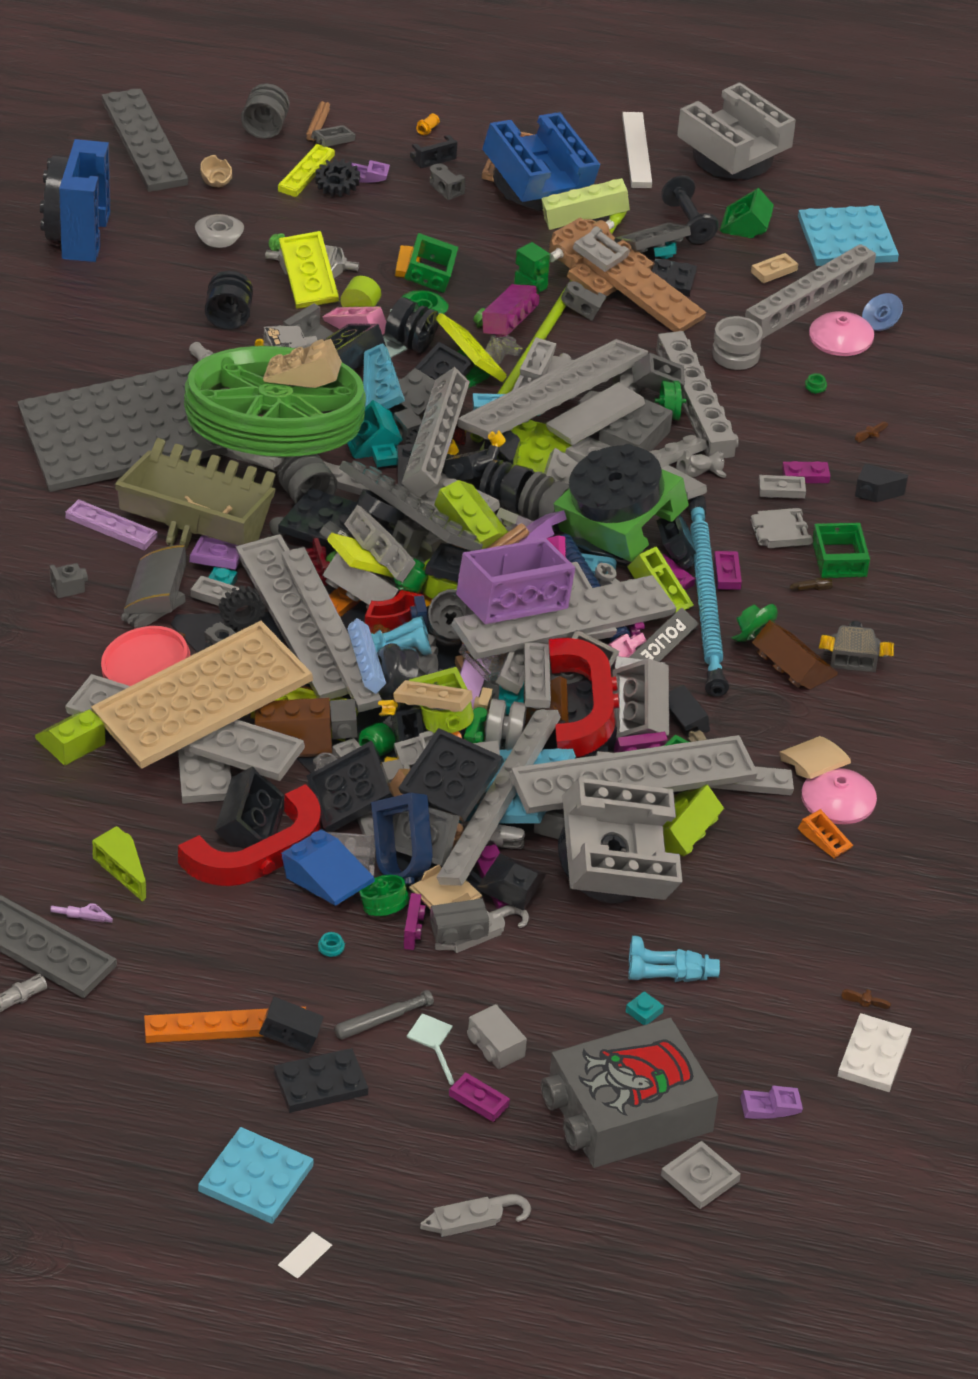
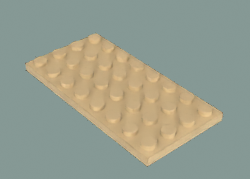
(201, 694)

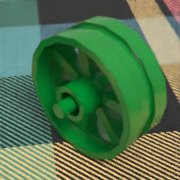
(671, 398)
(384, 895)

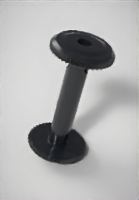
(679, 192)

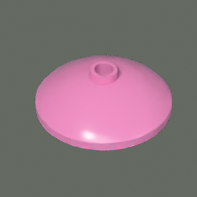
(841, 333)
(841, 795)

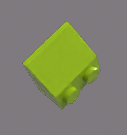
(73, 736)

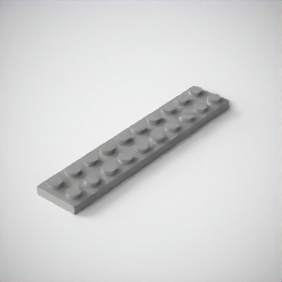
(551, 389)
(275, 586)
(587, 612)
(234, 744)
(667, 767)

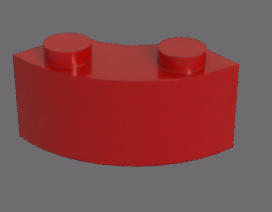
(390, 612)

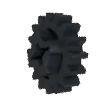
(337, 177)

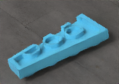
(380, 378)

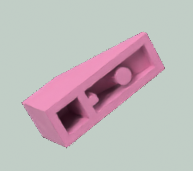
(356, 315)

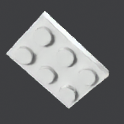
(874, 1052)

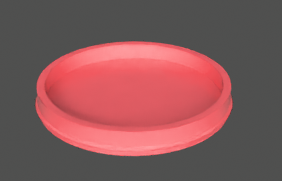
(142, 654)

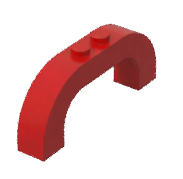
(587, 659)
(259, 859)

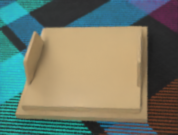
(437, 894)

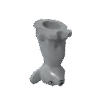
(697, 464)

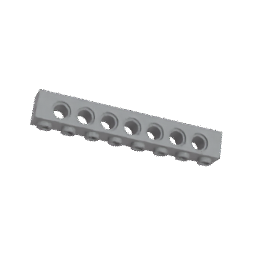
(813, 289)
(701, 403)
(435, 433)

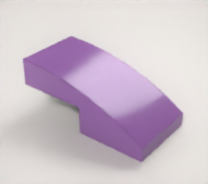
(373, 172)
(777, 1103)

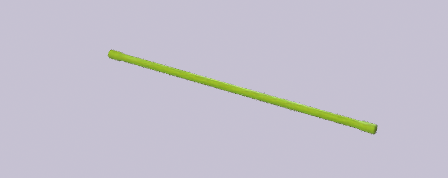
(543, 331)

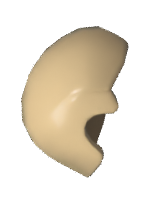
(215, 171)

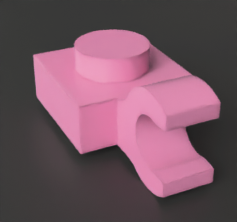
(627, 645)

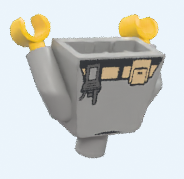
(285, 337)

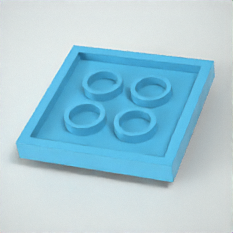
(256, 1175)

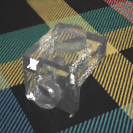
(500, 346)

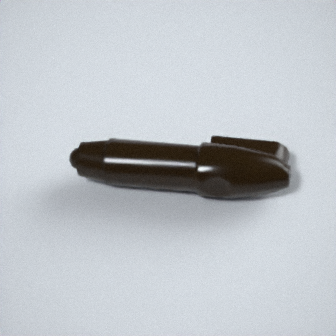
(817, 583)

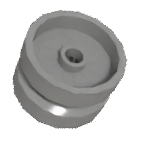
(737, 342)
(505, 727)

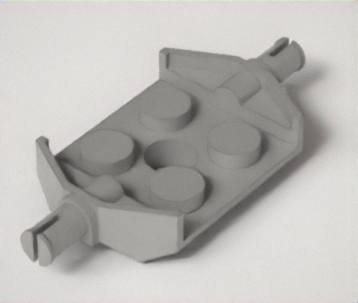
(335, 255)

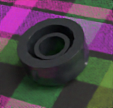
(397, 666)

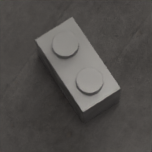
(496, 1037)

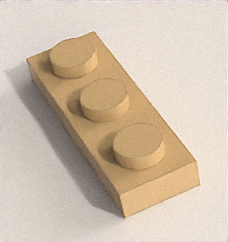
(433, 696)

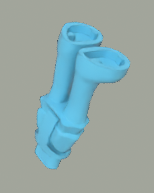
(407, 635)
(680, 963)

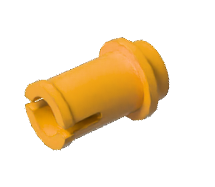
(424, 126)

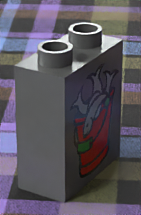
(630, 1093)

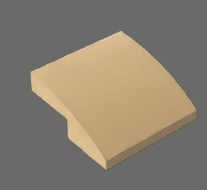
(815, 757)

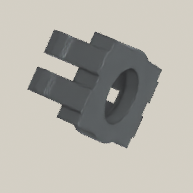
(213, 632)

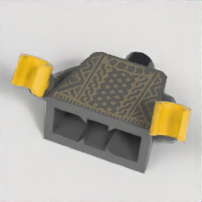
(855, 648)

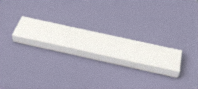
(637, 150)

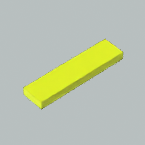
(305, 170)

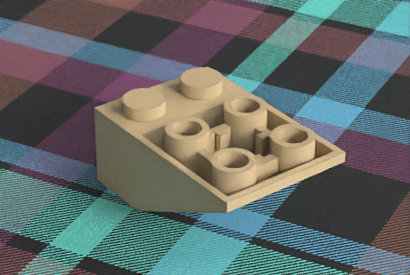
(305, 366)

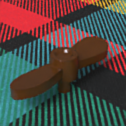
(871, 431)
(865, 999)

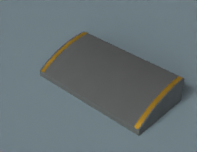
(157, 581)

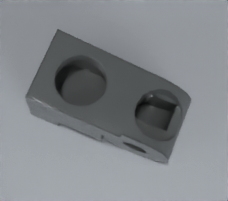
(446, 182)
(582, 300)

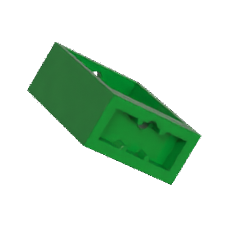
(435, 251)
(841, 565)

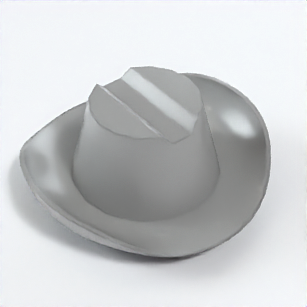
(219, 230)

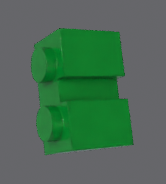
(533, 267)

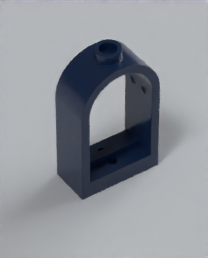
(420, 835)

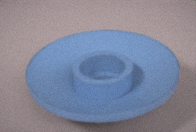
(883, 311)

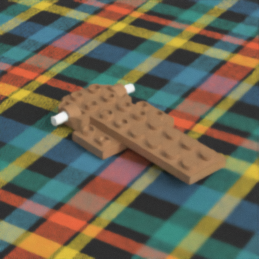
(630, 277)

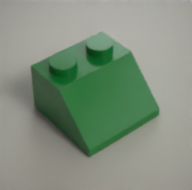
(748, 215)

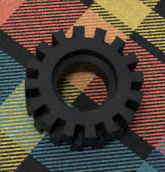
(237, 599)

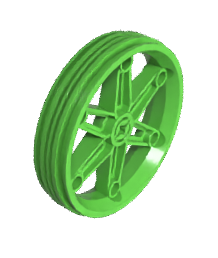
(291, 414)

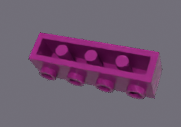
(509, 309)

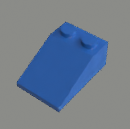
(325, 868)

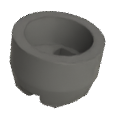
(273, 524)

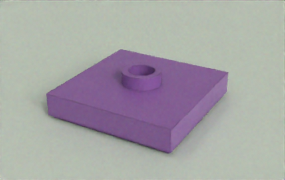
(215, 553)

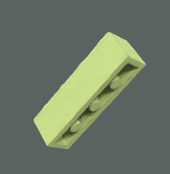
(586, 202)

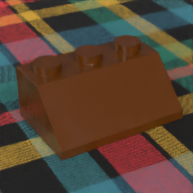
(792, 656)
(302, 720)

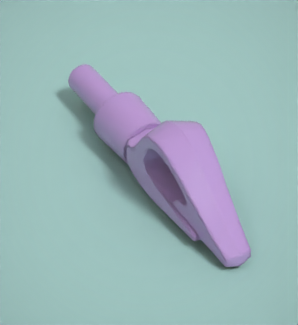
(90, 912)

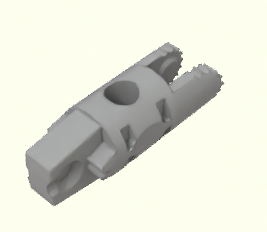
(505, 836)

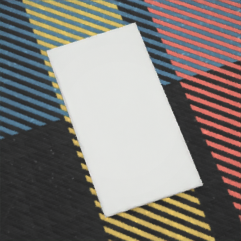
(305, 1255)

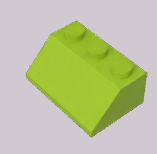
(468, 508)
(694, 814)

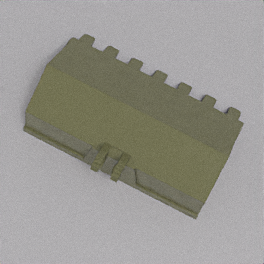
(158, 488)

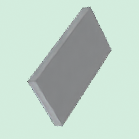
(595, 413)

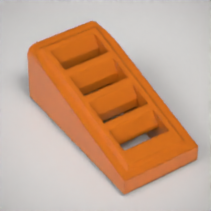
(824, 824)

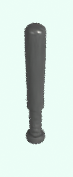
(366, 1021)

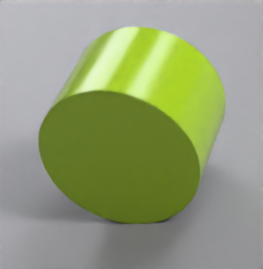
(361, 293)

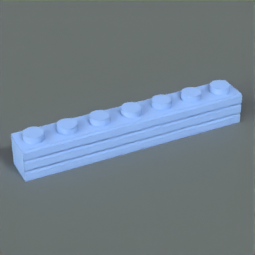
(366, 655)

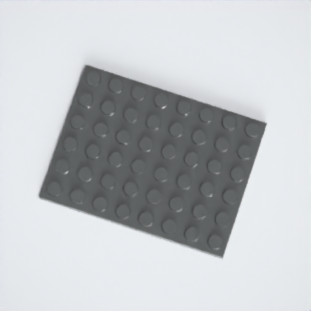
(109, 426)

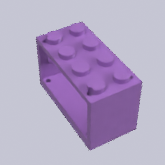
(515, 580)

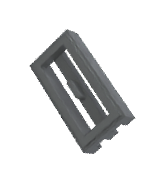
(333, 135)

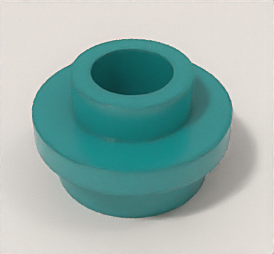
(331, 944)

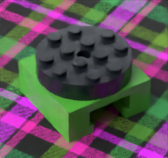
(615, 495)

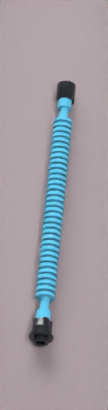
(710, 627)

